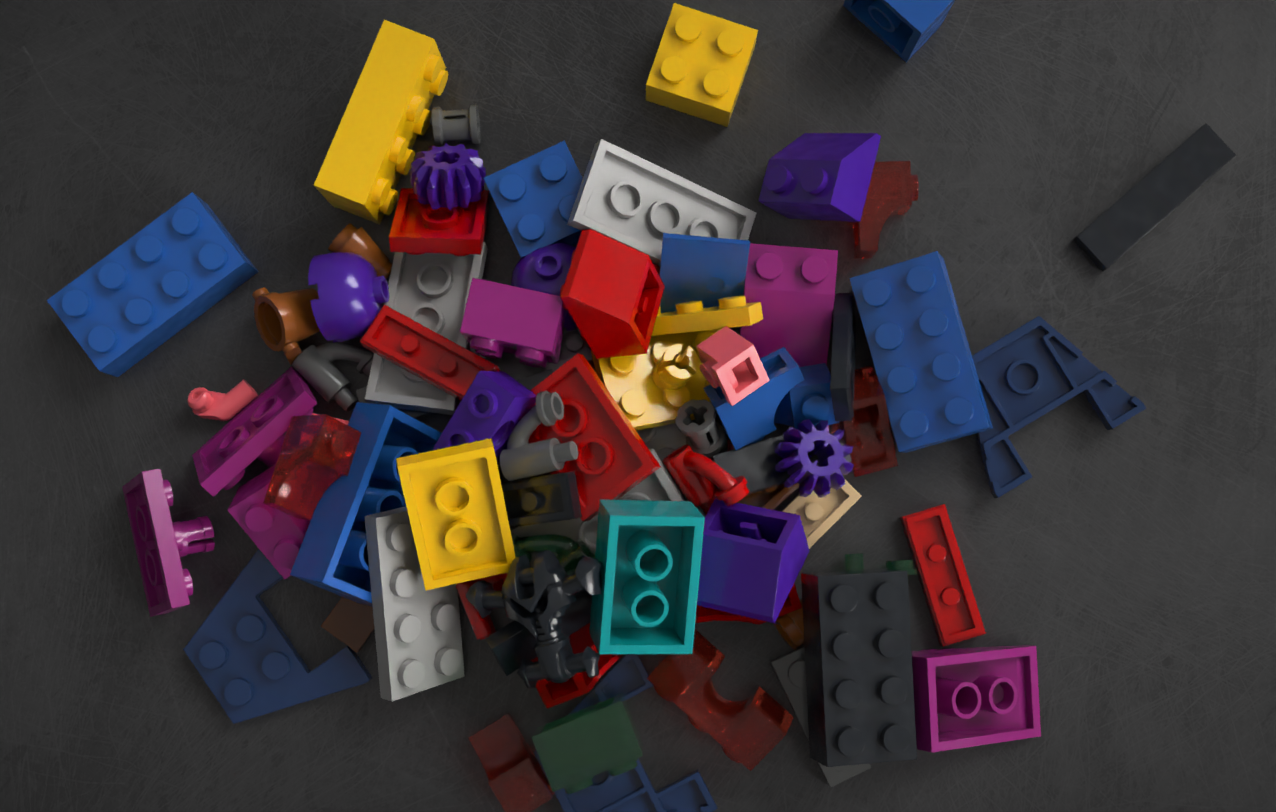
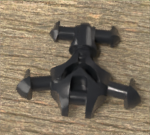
(538, 600)

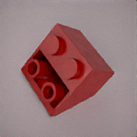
(612, 295)

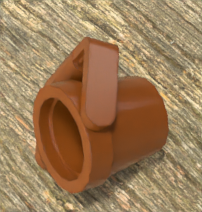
(285, 319)

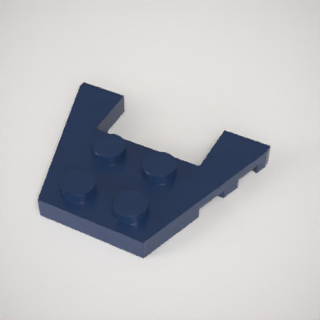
(1027, 378)
(252, 660)
(632, 789)

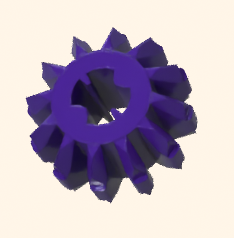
(447, 176)
(803, 471)

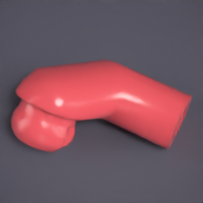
(221, 405)

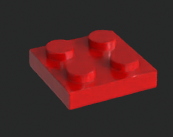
(423, 230)

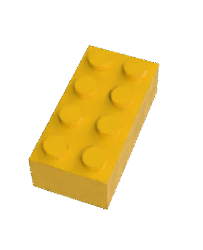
(382, 123)

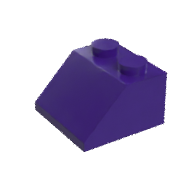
(821, 176)

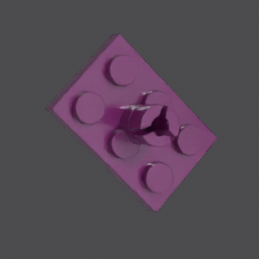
(253, 433)
(162, 542)

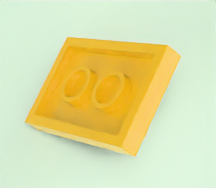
(656, 383)
(457, 513)

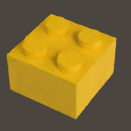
(700, 64)

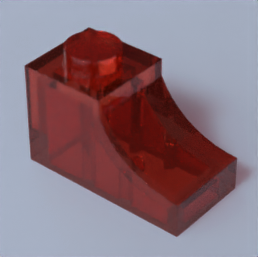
(888, 195)
(870, 426)
(310, 460)
(511, 766)

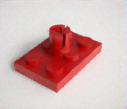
(609, 448)

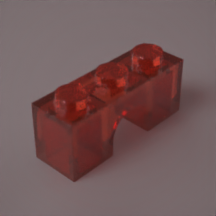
(743, 727)

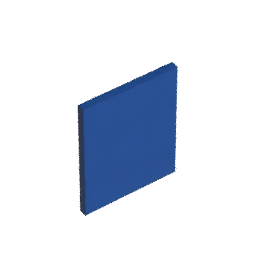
(701, 269)

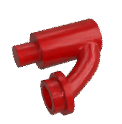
(700, 477)

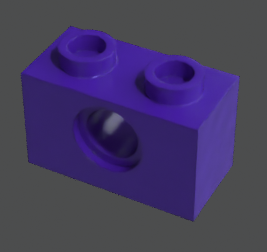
(488, 411)

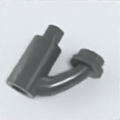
(318, 370)
(540, 457)

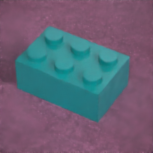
(647, 577)

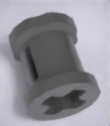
(456, 125)
(705, 417)

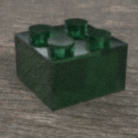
(588, 744)

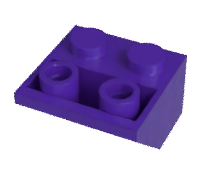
(750, 559)

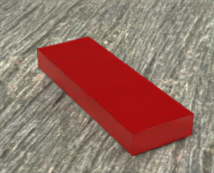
(424, 352)
(942, 575)

